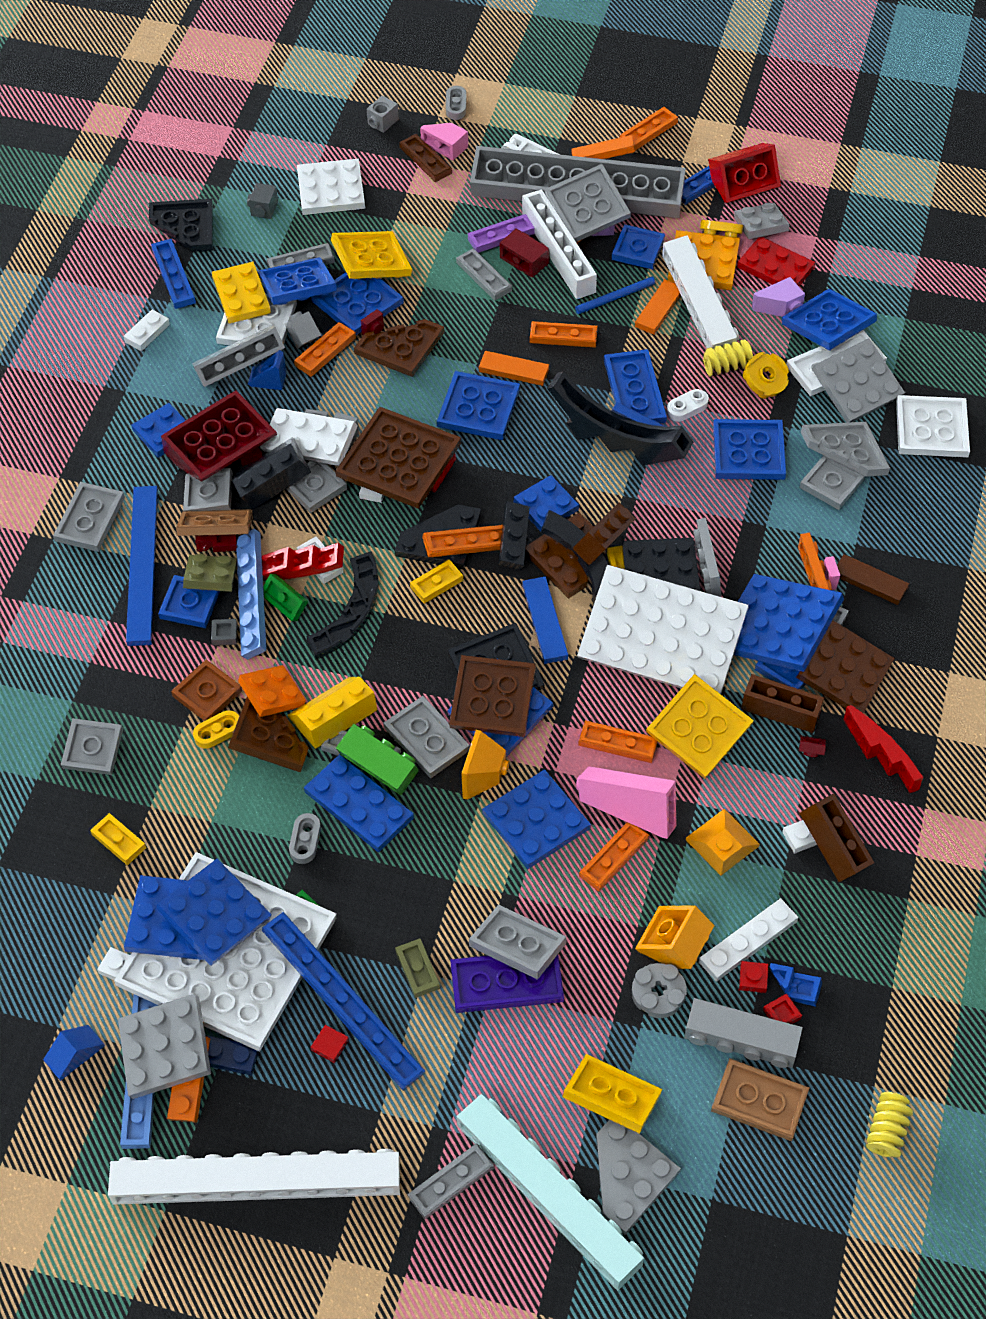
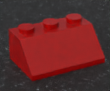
(745, 171)

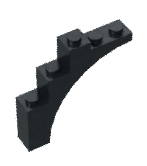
(618, 433)

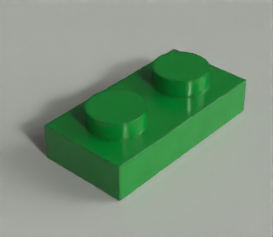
(284, 597)

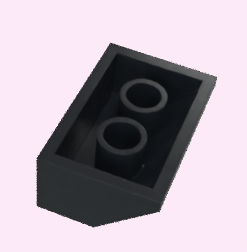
(271, 474)

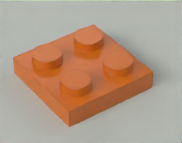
(271, 690)

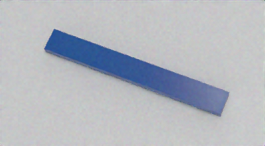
(142, 566)
(343, 1001)

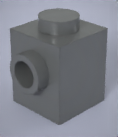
(263, 200)

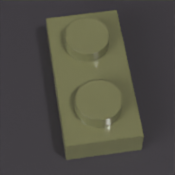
(417, 968)

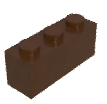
(604, 533)
(782, 703)
(836, 837)

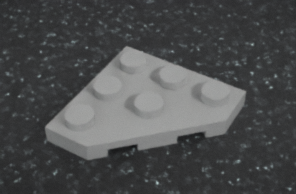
(849, 445)
(630, 1174)

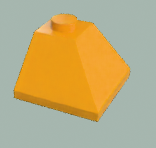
(483, 765)
(722, 842)

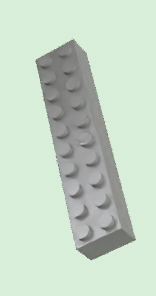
(515, 173)

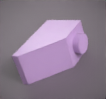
(778, 298)

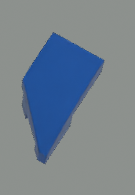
(797, 986)

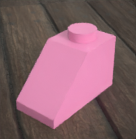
(445, 139)

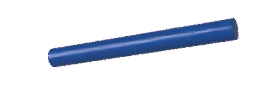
(615, 295)

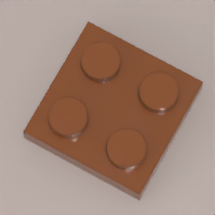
(206, 690)

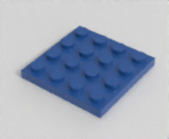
(785, 621)

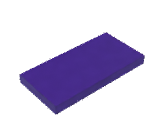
(490, 984)

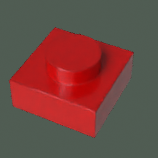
(753, 977)

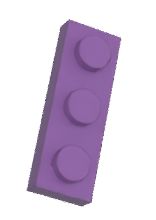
(492, 235)

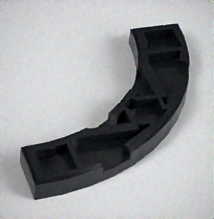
(569, 535)
(356, 611)

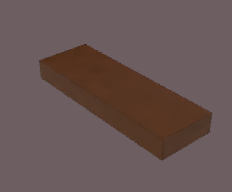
(425, 158)
(872, 579)

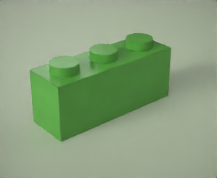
(378, 758)

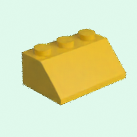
(334, 710)

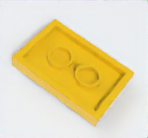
(241, 292)
(612, 1093)

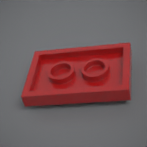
(775, 262)

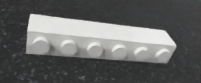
(562, 247)
(698, 293)

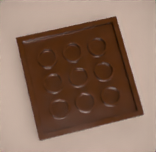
(398, 457)

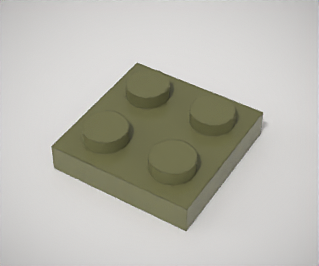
(210, 572)

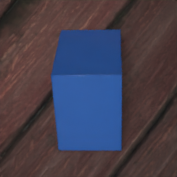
(269, 372)
(72, 1049)

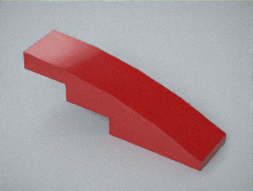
(302, 562)
(878, 743)

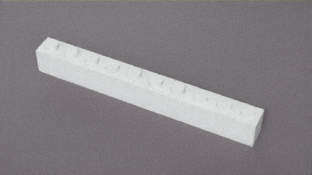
(254, 1177)

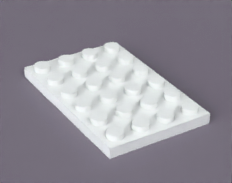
(662, 630)

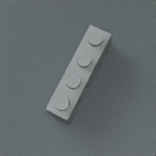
(238, 355)
(743, 1033)

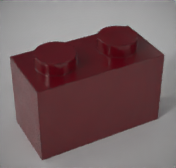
(524, 252)

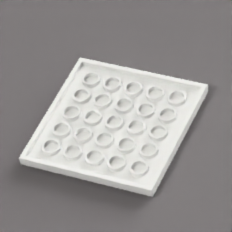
(249, 984)

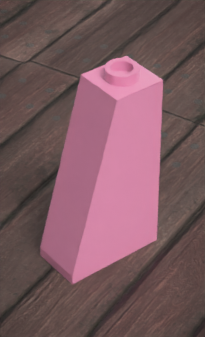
(632, 798)

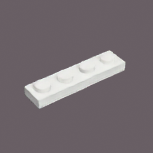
(748, 939)

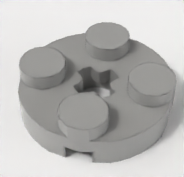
(665, 976)

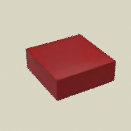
(783, 1010)
(329, 1043)

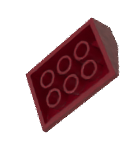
(216, 436)

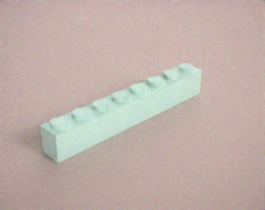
(550, 1192)

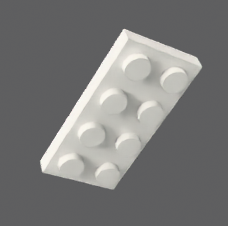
(802, 365)
(317, 436)

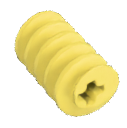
(727, 356)
(887, 1125)

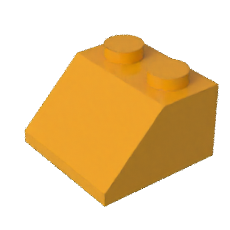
(676, 935)

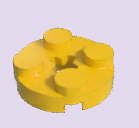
(758, 383)

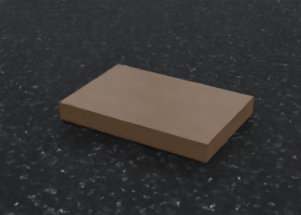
(214, 522)
(760, 1099)

